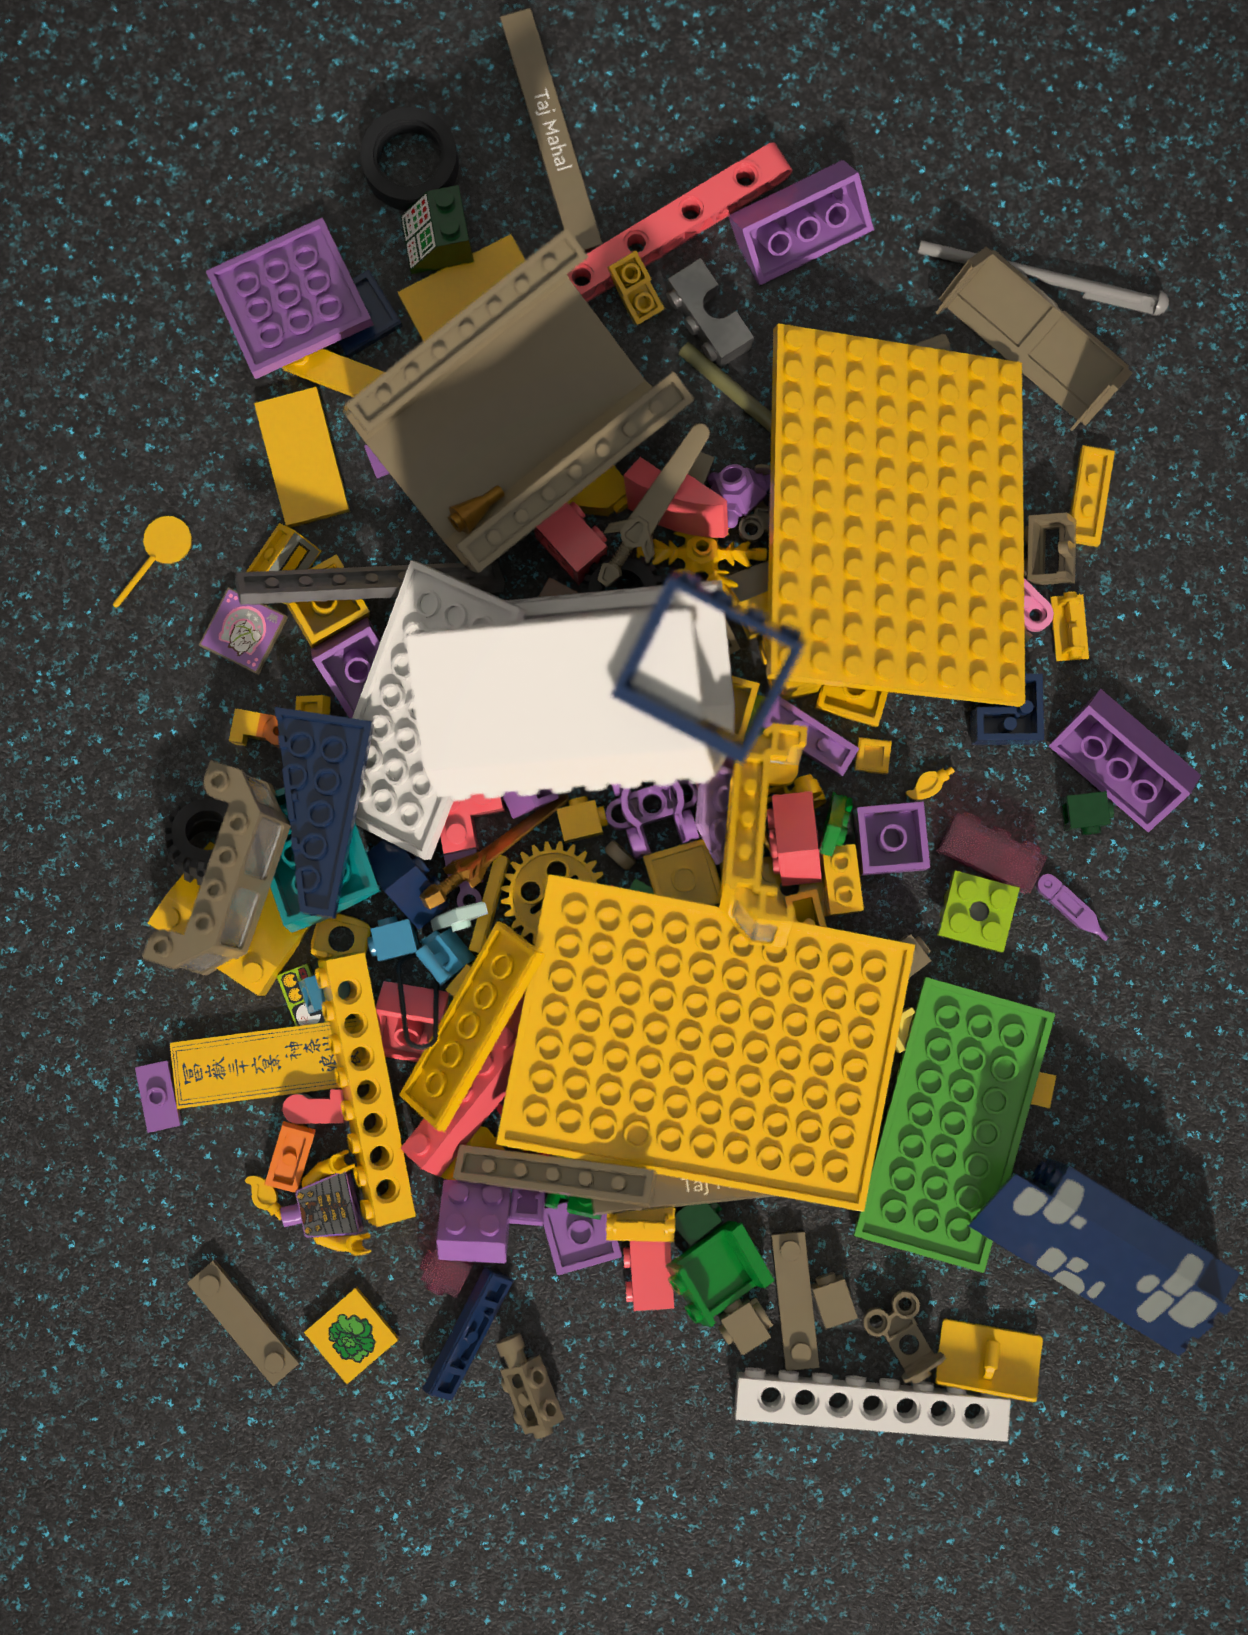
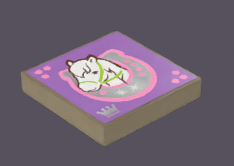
(243, 632)

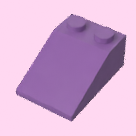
(347, 661)

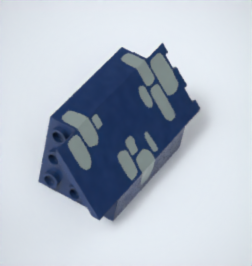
(1109, 1253)

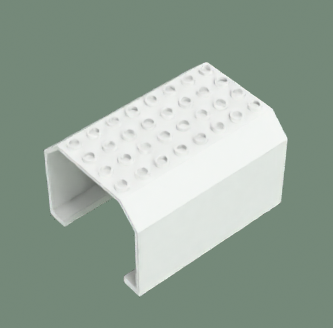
(534, 703)

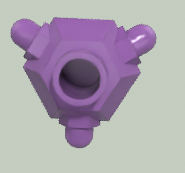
(740, 488)

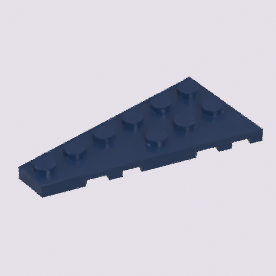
(323, 785)

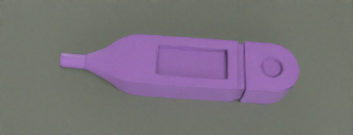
(1069, 904)

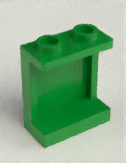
(718, 1272)

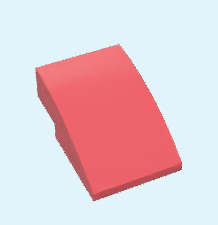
(693, 509)

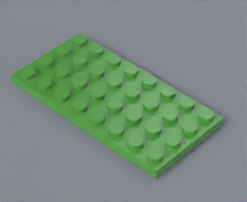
(953, 1121)

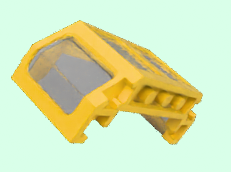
(742, 899)

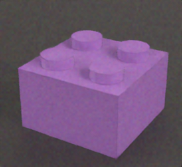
(891, 838)
(473, 1222)

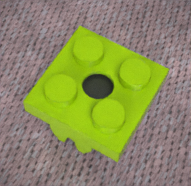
(977, 911)

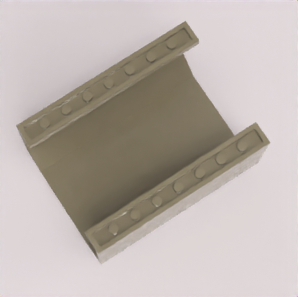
(511, 397)

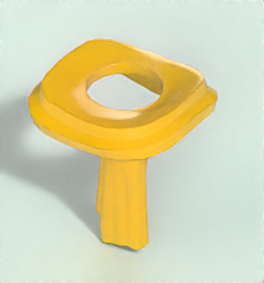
(320, 941)

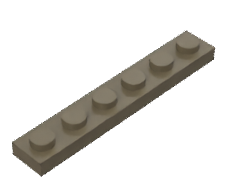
(555, 1175)

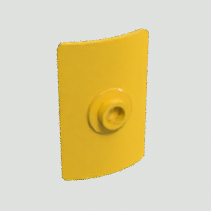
(989, 1360)

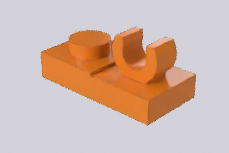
(290, 1156)

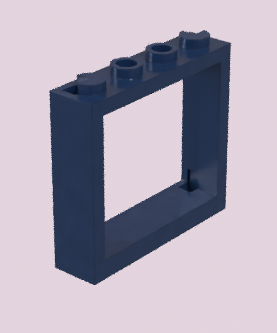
(679, 719)

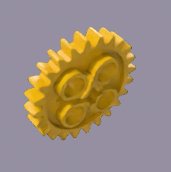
(535, 870)

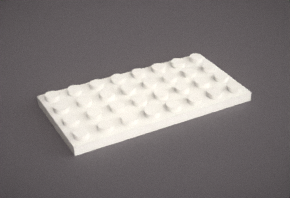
(395, 791)

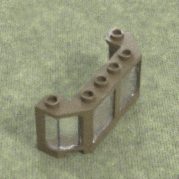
(234, 879)

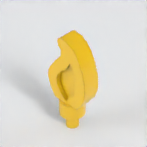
(929, 784)
(264, 1196)

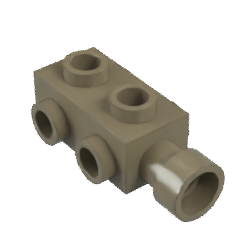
(531, 1388)

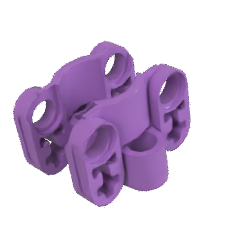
(637, 817)

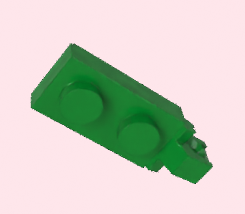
(835, 823)

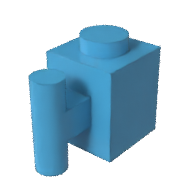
(444, 955)

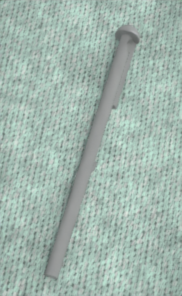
(1092, 290)

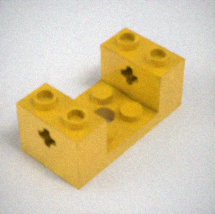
(840, 883)

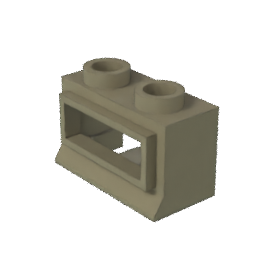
(1036, 539)

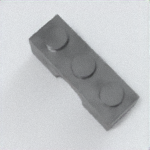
(722, 338)

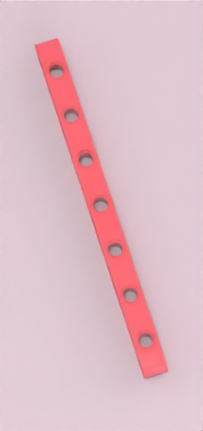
(669, 228)

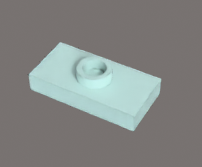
(459, 917)

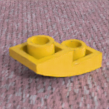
(635, 288)

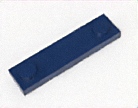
(467, 1334)

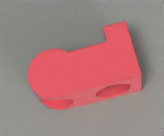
(307, 1110)

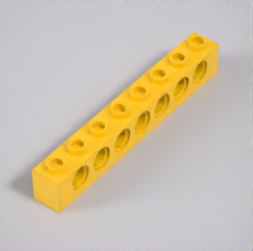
(397, 1201)

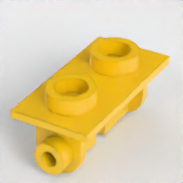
(1069, 627)
(642, 1225)

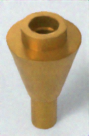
(468, 513)

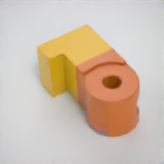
(253, 725)

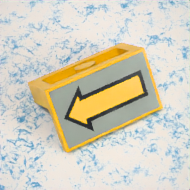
(285, 551)

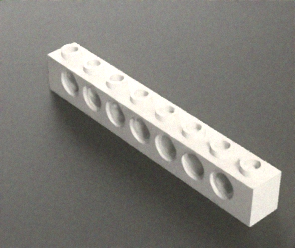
(989, 1424)

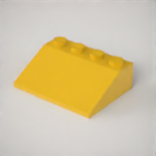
(269, 948)

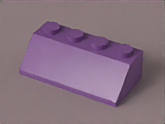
(802, 221)
(1125, 761)

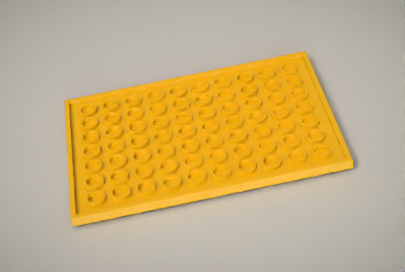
(897, 517)
(701, 1053)

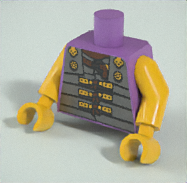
(329, 1207)

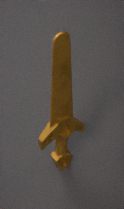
(475, 865)

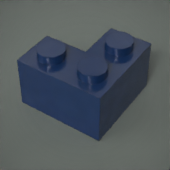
(1010, 723)
(404, 880)

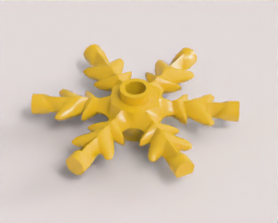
(704, 554)

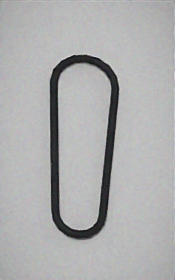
(403, 1009)

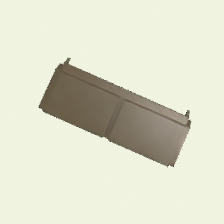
(1032, 330)

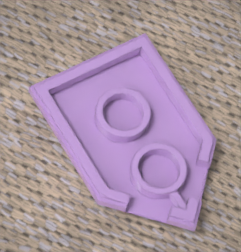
(712, 812)

